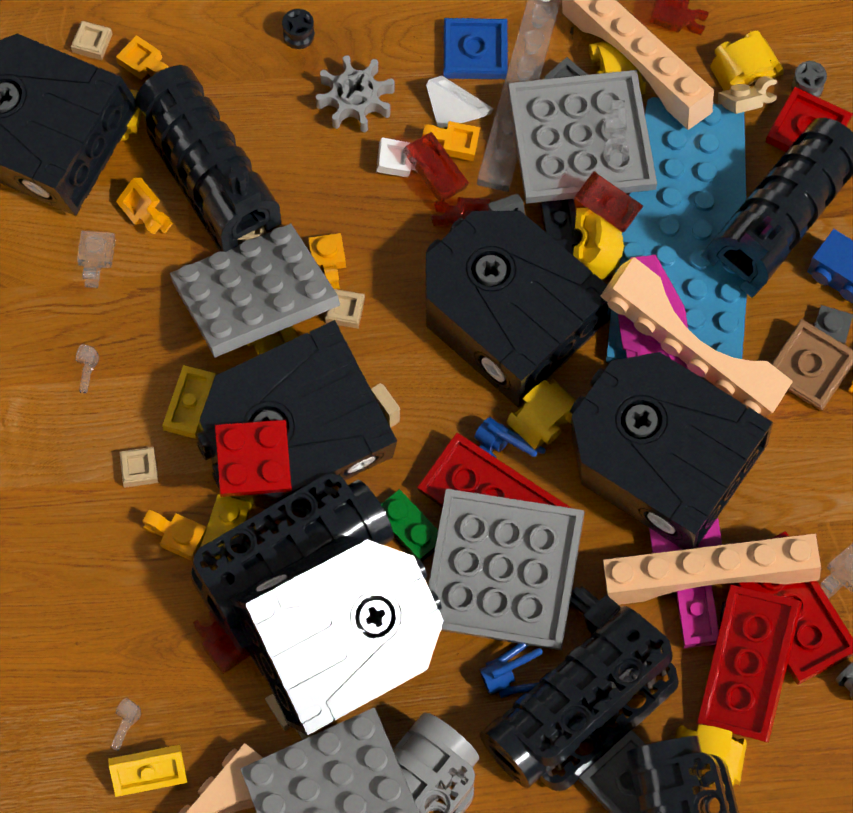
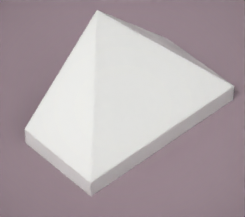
(454, 103)

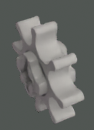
(347, 95)

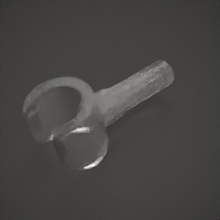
(89, 357)
(130, 714)

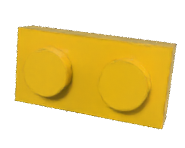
(188, 401)
(226, 515)
(147, 770)

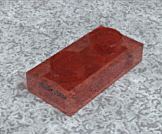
(435, 167)
(608, 201)

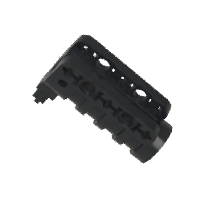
(205, 157)
(785, 204)
(344, 512)
(583, 696)
(671, 779)

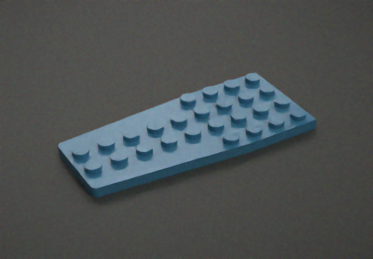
(695, 196)

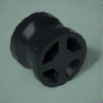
(294, 21)

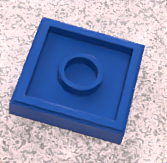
(475, 48)

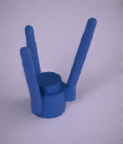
(496, 437)
(498, 672)

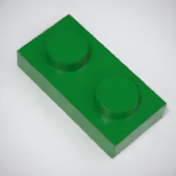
(410, 526)

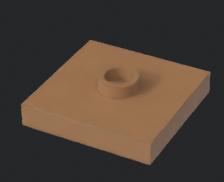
(813, 364)

